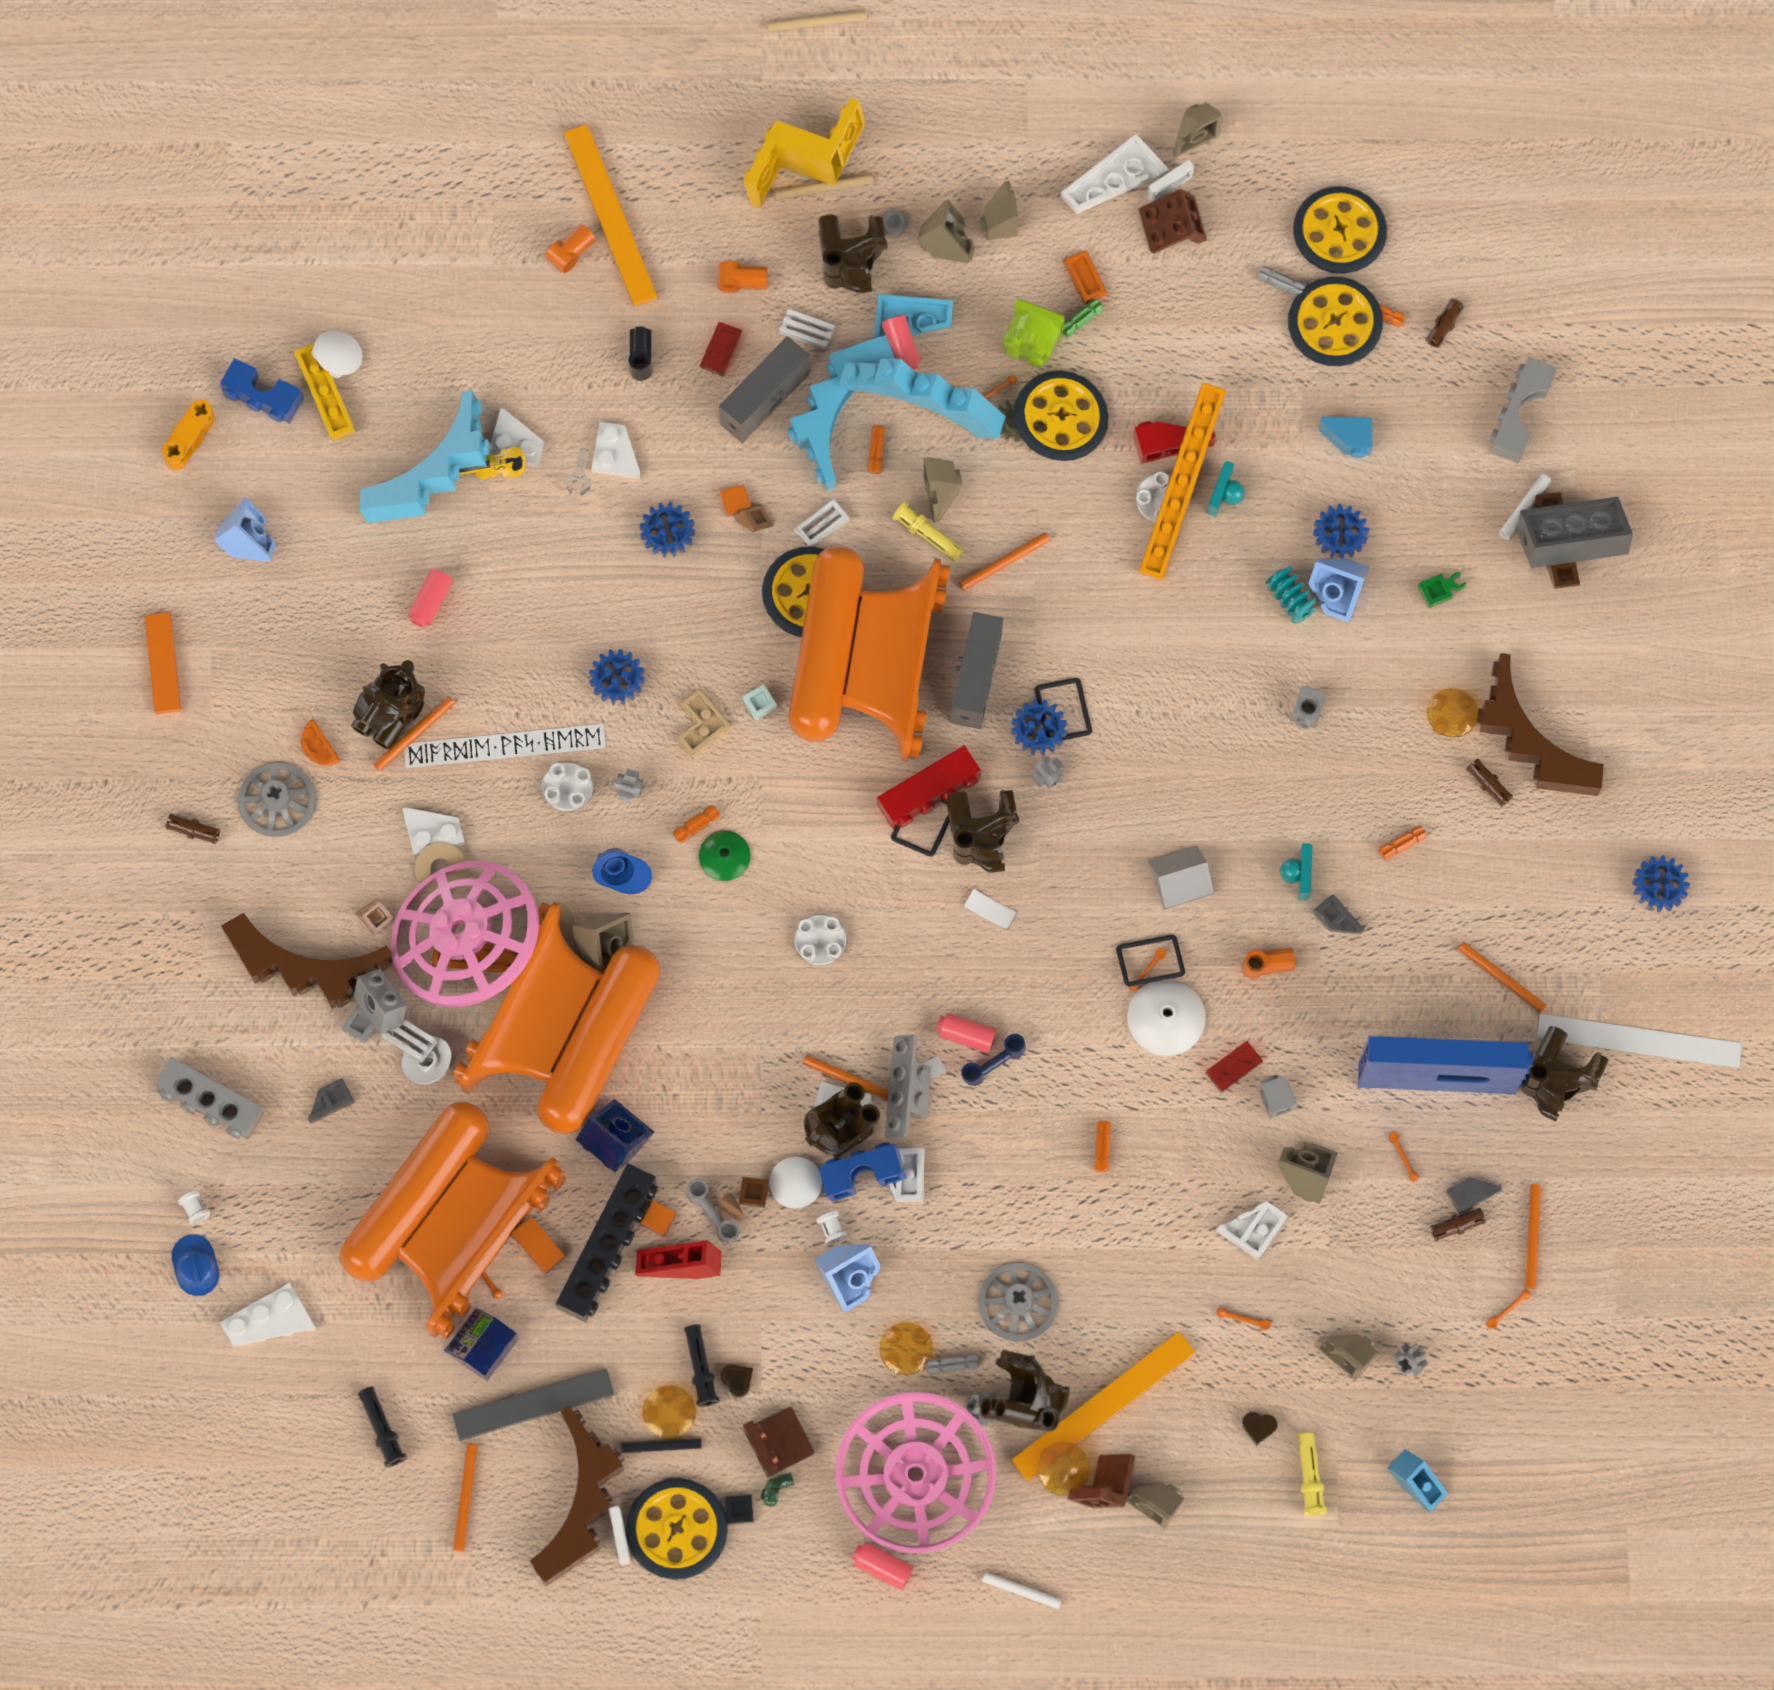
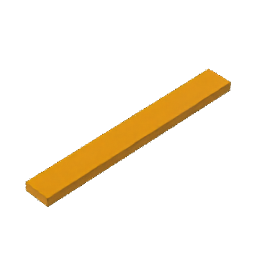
(610, 215)
(1182, 481)
(1108, 1401)

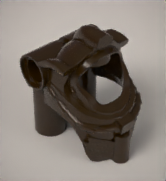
(850, 260)
(384, 708)
(981, 838)
(1554, 1081)
(823, 1127)
(1028, 1403)

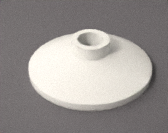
(421, 1073)

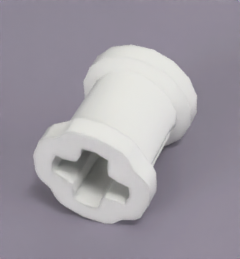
(194, 1207)
(831, 1227)

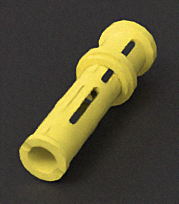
(918, 525)
(1312, 1486)

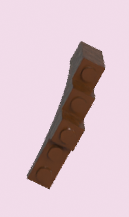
(1526, 744)
(299, 973)
(574, 1541)

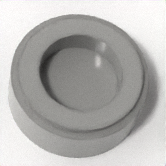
(894, 222)

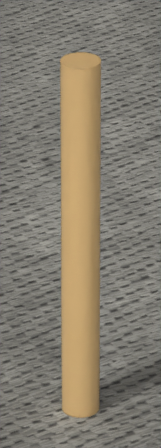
(817, 20)
(823, 187)

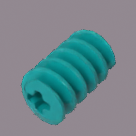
(1290, 595)

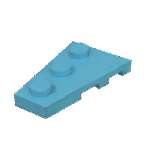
(922, 314)

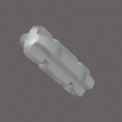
(1280, 281)
(952, 1363)

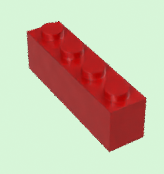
(929, 787)

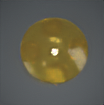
(1452, 713)
(906, 1348)
(669, 1412)
(1063, 1468)

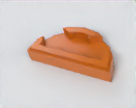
(317, 746)

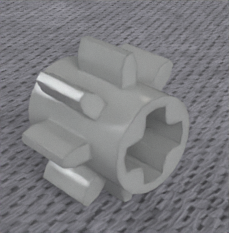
(1048, 772)
(629, 785)
(1410, 1359)
(974, 1403)

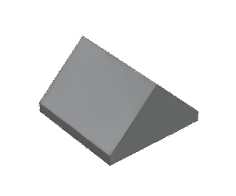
(1181, 877)

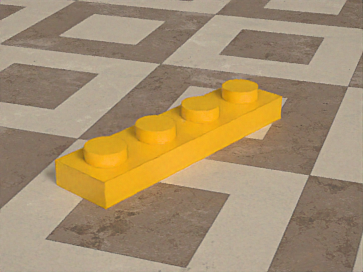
(324, 394)

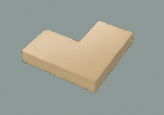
(707, 727)

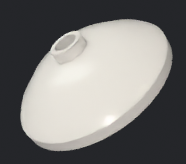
(1166, 1034)

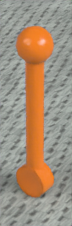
(1010, 380)
(1160, 954)
(1393, 1138)
(497, 1293)
(1492, 1322)
(1264, 1324)

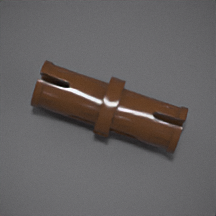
(1444, 323)
(1489, 782)
(193, 828)
(1457, 1224)

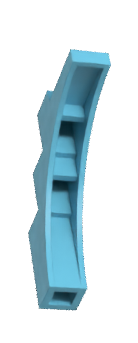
(926, 390)
(826, 400)
(409, 493)

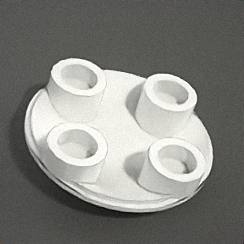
(337, 353)
(1151, 493)
(567, 786)
(820, 939)
(795, 1182)

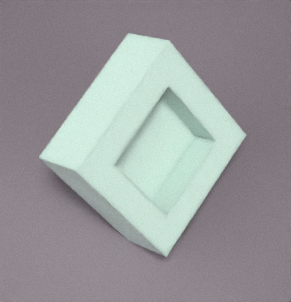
(759, 702)

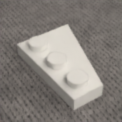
(267, 1318)

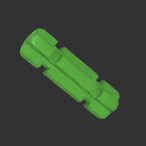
(1082, 317)

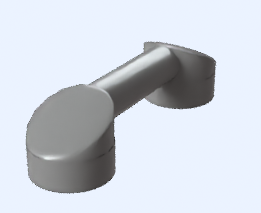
(727, 1230)

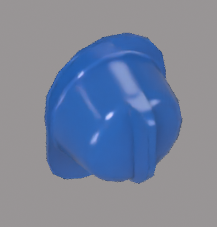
(621, 871)
(195, 1265)

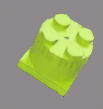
(1033, 333)

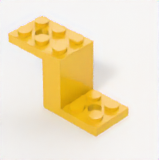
(804, 152)

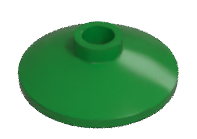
(727, 867)

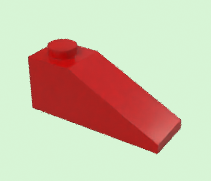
(1160, 440)
(680, 1261)

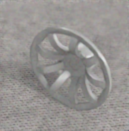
(276, 798)
(1018, 1301)

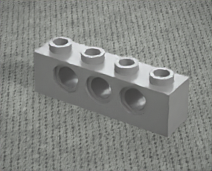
(177, 1074)

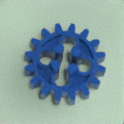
(675, 517)
(1330, 522)
(603, 675)
(1052, 725)
(1671, 894)

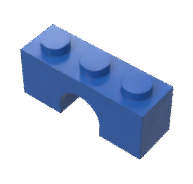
(278, 403)
(840, 1175)

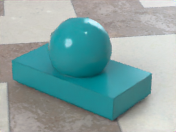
(1225, 489)
(1297, 871)

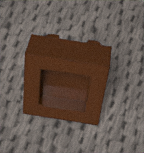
(753, 1192)

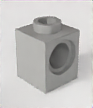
(1310, 697)
(1277, 1096)

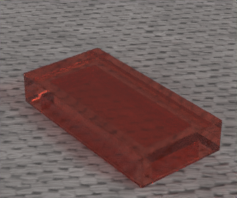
(721, 348)
(1234, 1066)

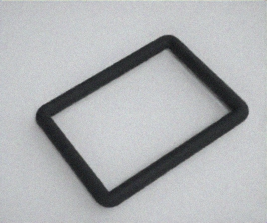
(1082, 700)
(919, 849)
(1152, 979)

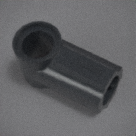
(640, 353)

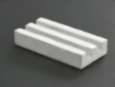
(1170, 181)
(790, 314)
(799, 530)
(426, 1048)
(620, 1536)

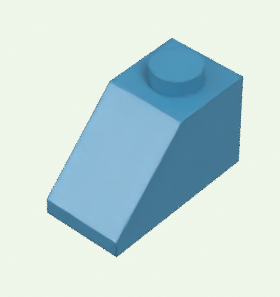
(1348, 434)
(1417, 1479)

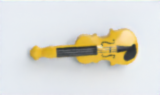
(508, 462)

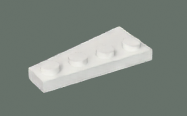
(1117, 173)

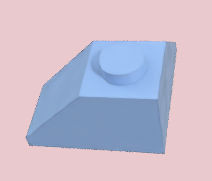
(244, 533)
(1338, 585)
(848, 1273)

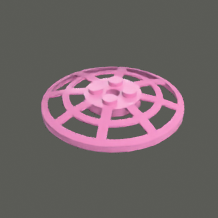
(471, 940)
(917, 1455)

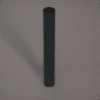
(661, 1445)

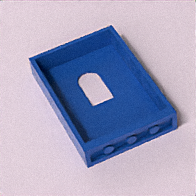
(1444, 1065)

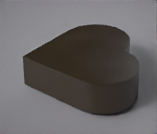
(738, 1379)
(1259, 1426)

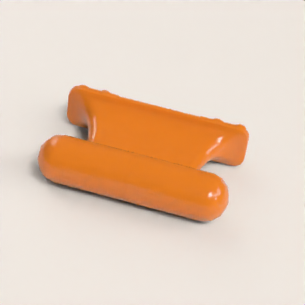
(863, 650)
(563, 1024)
(446, 1214)

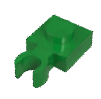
(1438, 590)

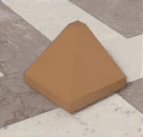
(754, 518)
(375, 916)
(731, 1207)

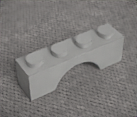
(1533, 383)

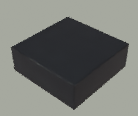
(739, 1509)

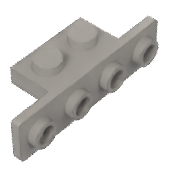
(907, 1087)

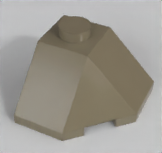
(1198, 127)
(1000, 214)
(945, 235)
(941, 484)
(601, 936)
(1307, 1170)
(1349, 1352)
(1156, 1502)

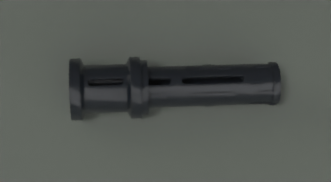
(702, 1377)
(386, 1438)

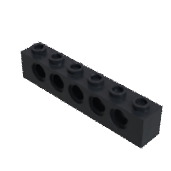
(631, 1180)

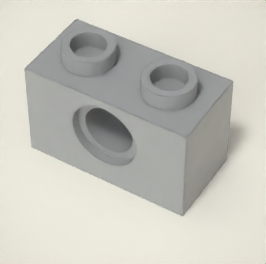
(380, 1001)

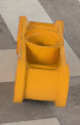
(188, 434)

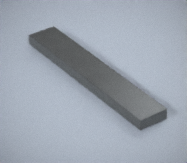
(533, 1404)

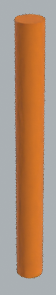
(1004, 561)
(414, 733)
(1502, 977)
(845, 1076)
(1532, 1242)
(465, 1497)

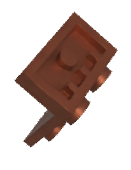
(1172, 221)
(778, 1441)
(1109, 1484)

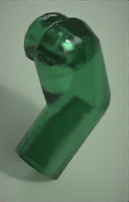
(773, 1487)

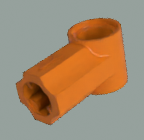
(565, 253)
(735, 277)
(1271, 962)

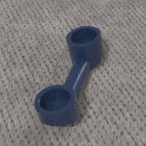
(1014, 1048)

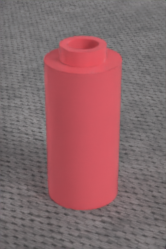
(901, 340)
(430, 598)
(966, 1032)
(882, 1565)

